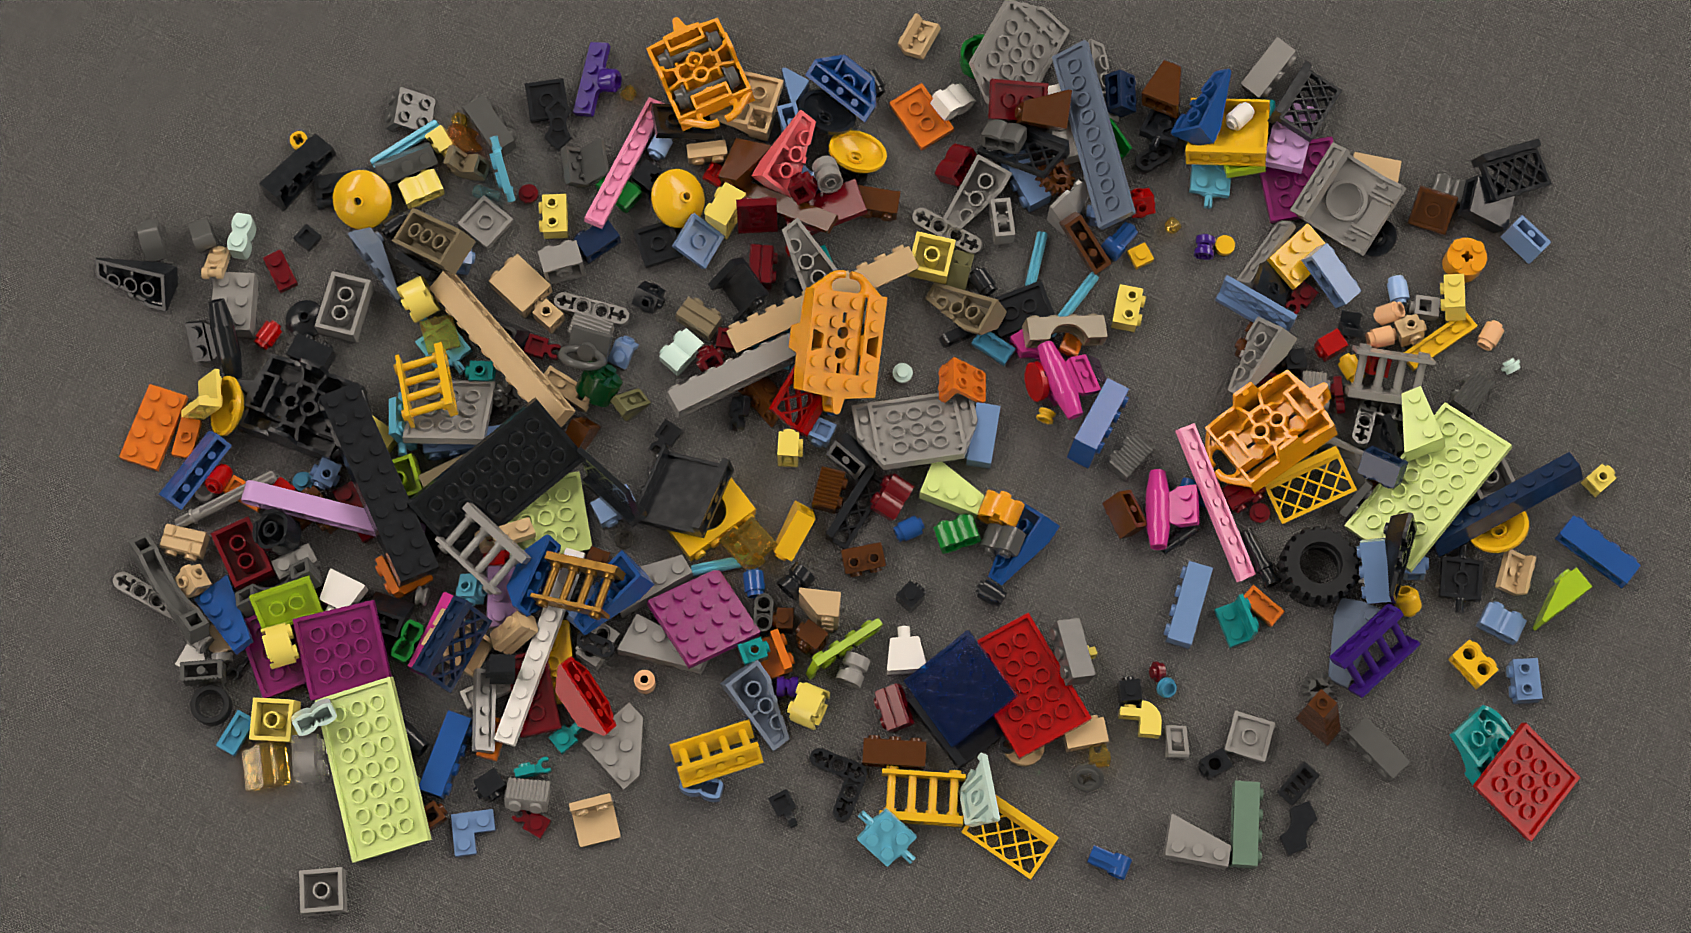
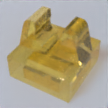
(1100, 759)

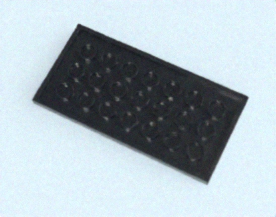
(499, 474)

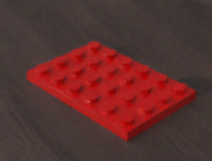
(1044, 703)

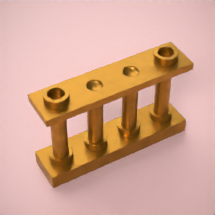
(575, 566)

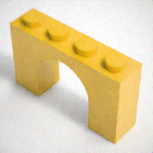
(738, 511)

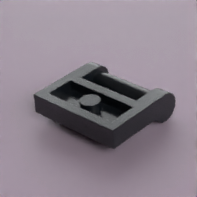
(325, 187)

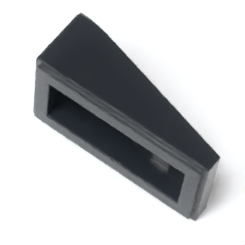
(1310, 770)

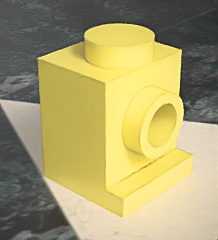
(440, 140)
(1595, 484)

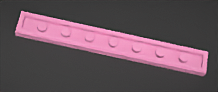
(622, 167)
(1215, 502)

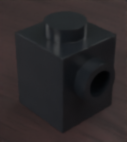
(1294, 361)
(910, 596)
(1129, 691)
(489, 785)

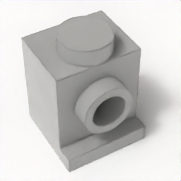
(1429, 304)

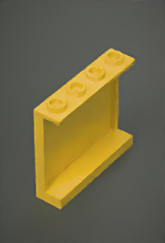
(1236, 147)

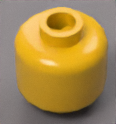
(1408, 601)

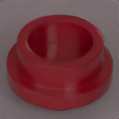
(528, 193)
(1259, 513)
(1157, 671)

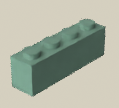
(1245, 824)

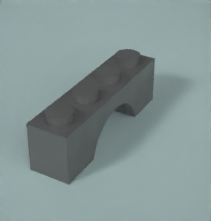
(297, 570)

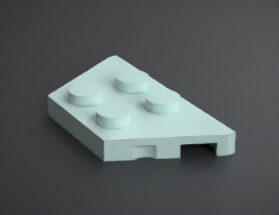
(979, 796)

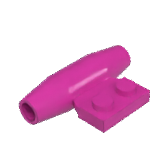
(1068, 378)
(1166, 508)

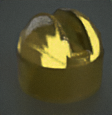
(628, 93)
(463, 118)
(1172, 225)

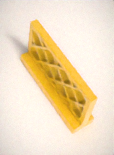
(1307, 466)
(1025, 823)

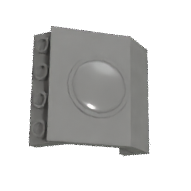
(1347, 199)

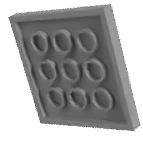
(471, 424)

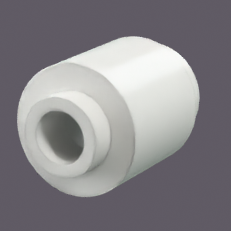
(1239, 116)

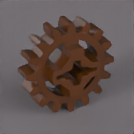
(1058, 180)

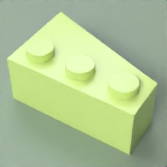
(1419, 425)
(950, 491)

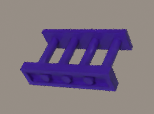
(1363, 639)

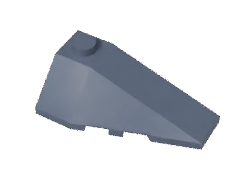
(372, 251)
(1347, 620)
(754, 696)

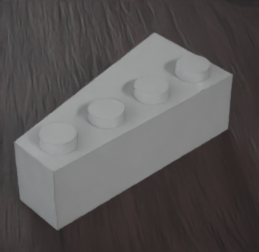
(649, 642)

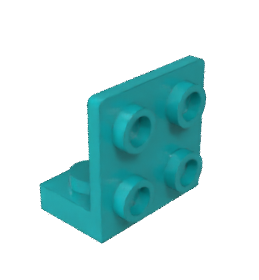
(1237, 621)

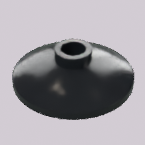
(1389, 235)
(298, 325)

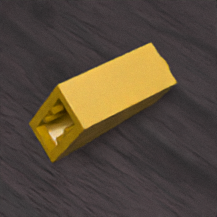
(794, 531)

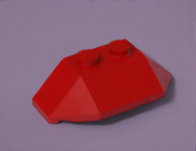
(583, 697)

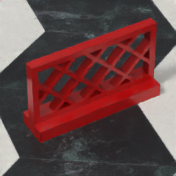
(806, 414)

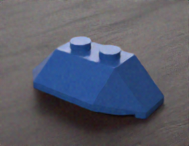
(845, 83)
(532, 576)

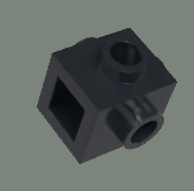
(649, 297)

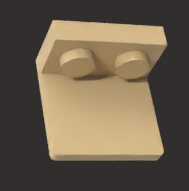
(595, 820)

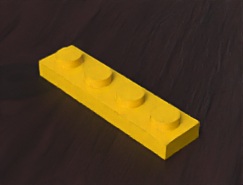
(1442, 338)

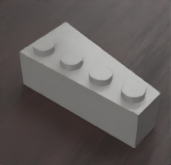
(666, 576)

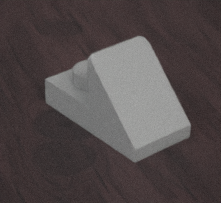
(1176, 742)

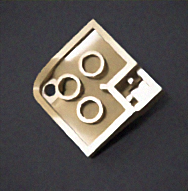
(758, 115)

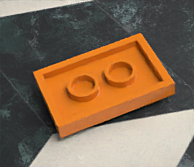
(920, 117)

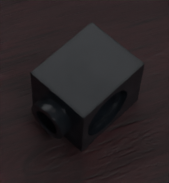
(1221, 758)

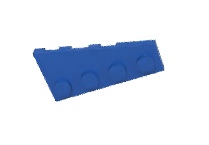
(220, 607)

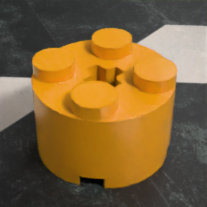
(1461, 251)
(1000, 509)

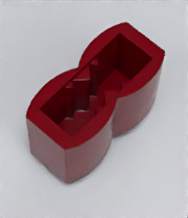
(956, 164)
(891, 496)

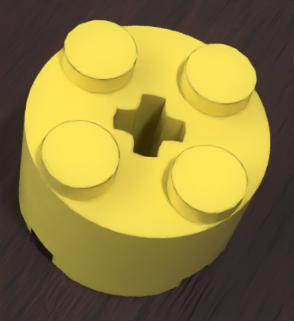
(418, 298)
(279, 645)
(808, 705)

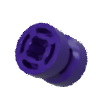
(1204, 246)
(786, 686)

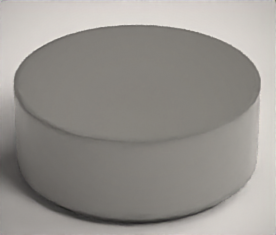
(203, 494)
(225, 656)

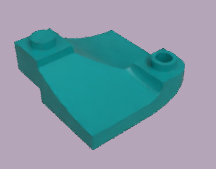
(1480, 739)

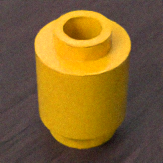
(1348, 366)

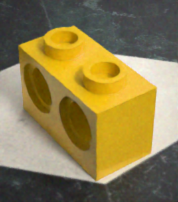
(1469, 668)

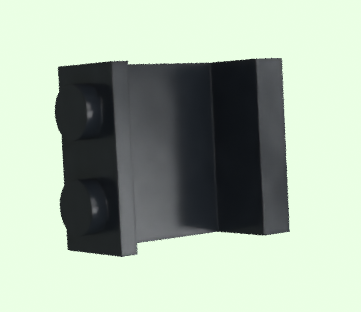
(741, 287)

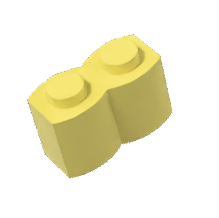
(421, 188)

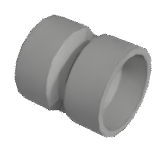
(827, 174)
(853, 669)

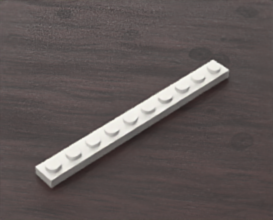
(534, 662)

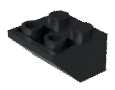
(392, 614)

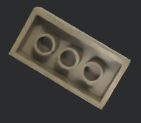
(433, 241)

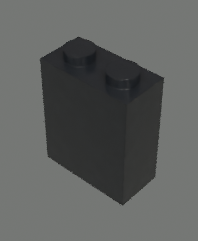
(1479, 209)

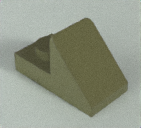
(960, 269)
(630, 403)

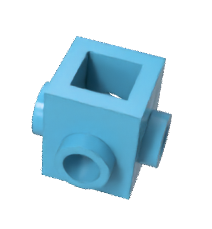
(470, 589)

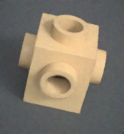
(1410, 330)
(192, 580)

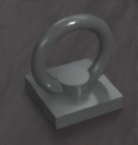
(586, 346)

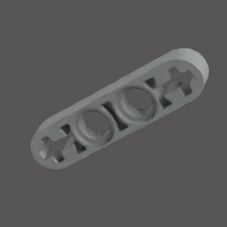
(948, 229)
(593, 305)
(146, 599)

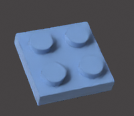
(698, 241)

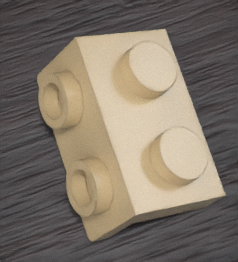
(918, 37)
(706, 152)
(1515, 573)

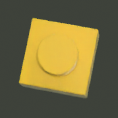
(1140, 255)

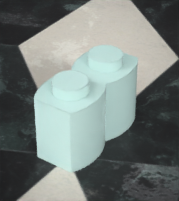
(241, 236)
(681, 351)
(308, 719)

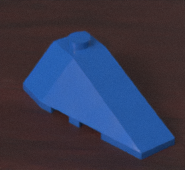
(1206, 113)

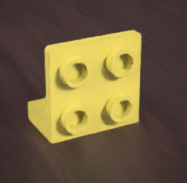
(208, 399)

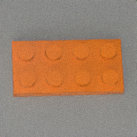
(153, 427)

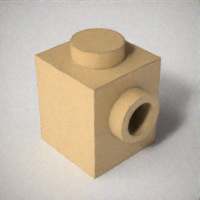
(548, 315)

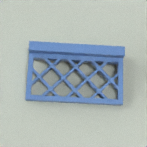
(1253, 304)

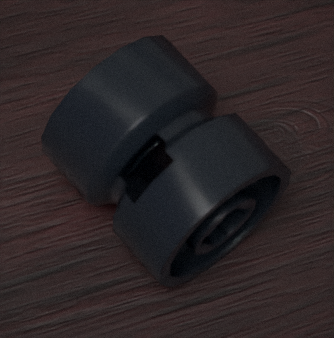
(797, 578)

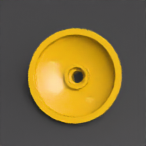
(858, 152)
(374, 197)
(669, 200)
(229, 415)
(1512, 531)

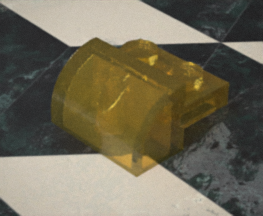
(748, 544)
(265, 766)

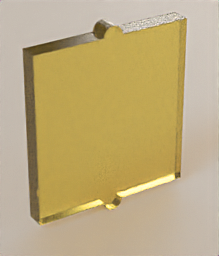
(439, 330)

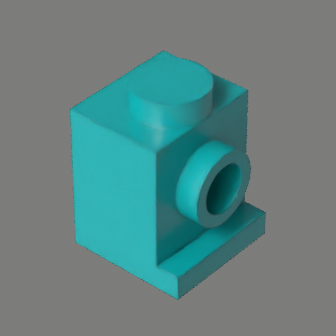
(487, 374)
(748, 656)

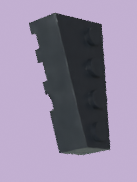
(297, 172)

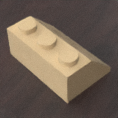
(821, 607)

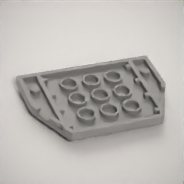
(1017, 45)
(915, 429)

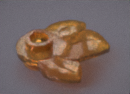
(464, 137)

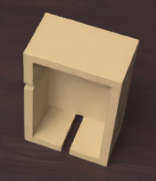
(479, 655)

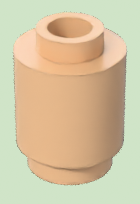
(1389, 313)
(1490, 335)
(1381, 337)
(645, 688)

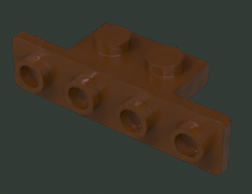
(762, 394)

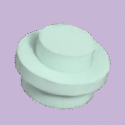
(1510, 366)
(902, 372)

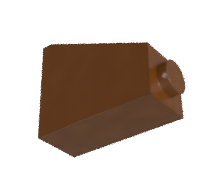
(1164, 90)
(1046, 111)
(742, 162)
(582, 431)

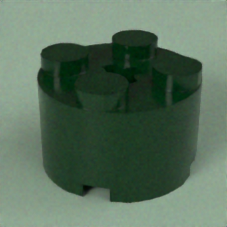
(599, 385)

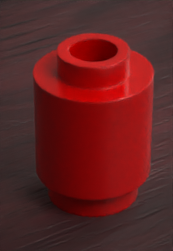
(268, 334)
(219, 478)

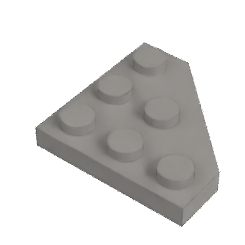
(621, 748)

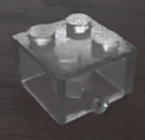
(309, 758)

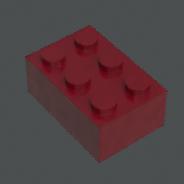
(241, 555)

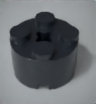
(277, 532)

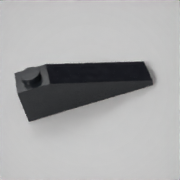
(1399, 541)

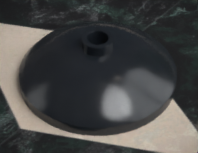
(829, 114)

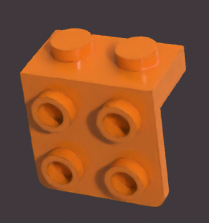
(961, 378)
(391, 586)
(778, 661)

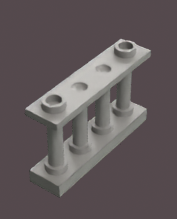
(1376, 391)
(502, 542)

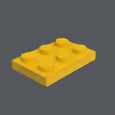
(1288, 257)

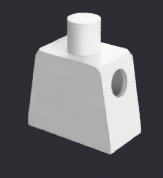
(341, 591)
(904, 653)

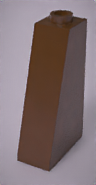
(1321, 717)

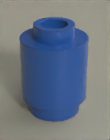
(909, 529)
(753, 582)

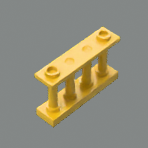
(444, 387)
(719, 764)
(931, 816)

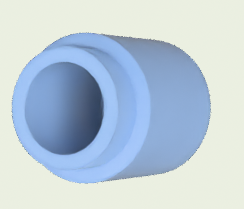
(659, 147)
(1398, 289)

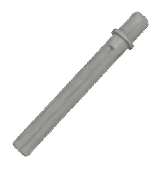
(220, 502)

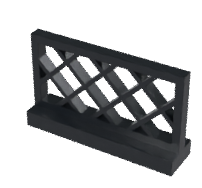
(1294, 91)
(1038, 139)
(1508, 157)
(610, 490)

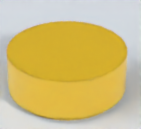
(1224, 245)

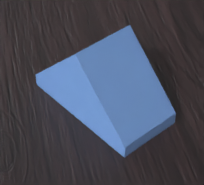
(795, 85)

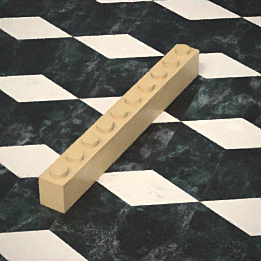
(780, 318)
(499, 346)

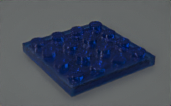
(960, 688)

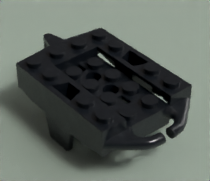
(289, 382)

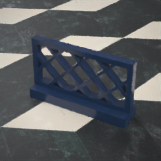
(443, 637)

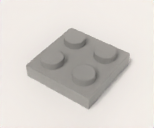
(485, 222)
(1249, 736)

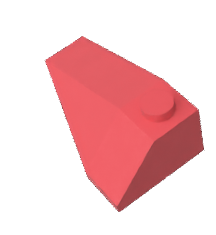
(786, 155)

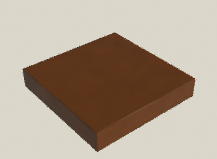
(1432, 210)

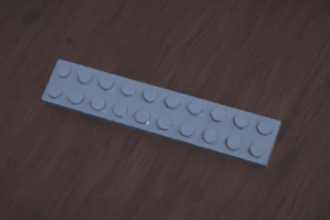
(1094, 136)

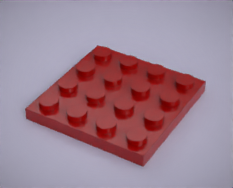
(1526, 781)

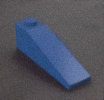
(1038, 533)
(620, 594)

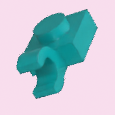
(565, 738)
(527, 770)

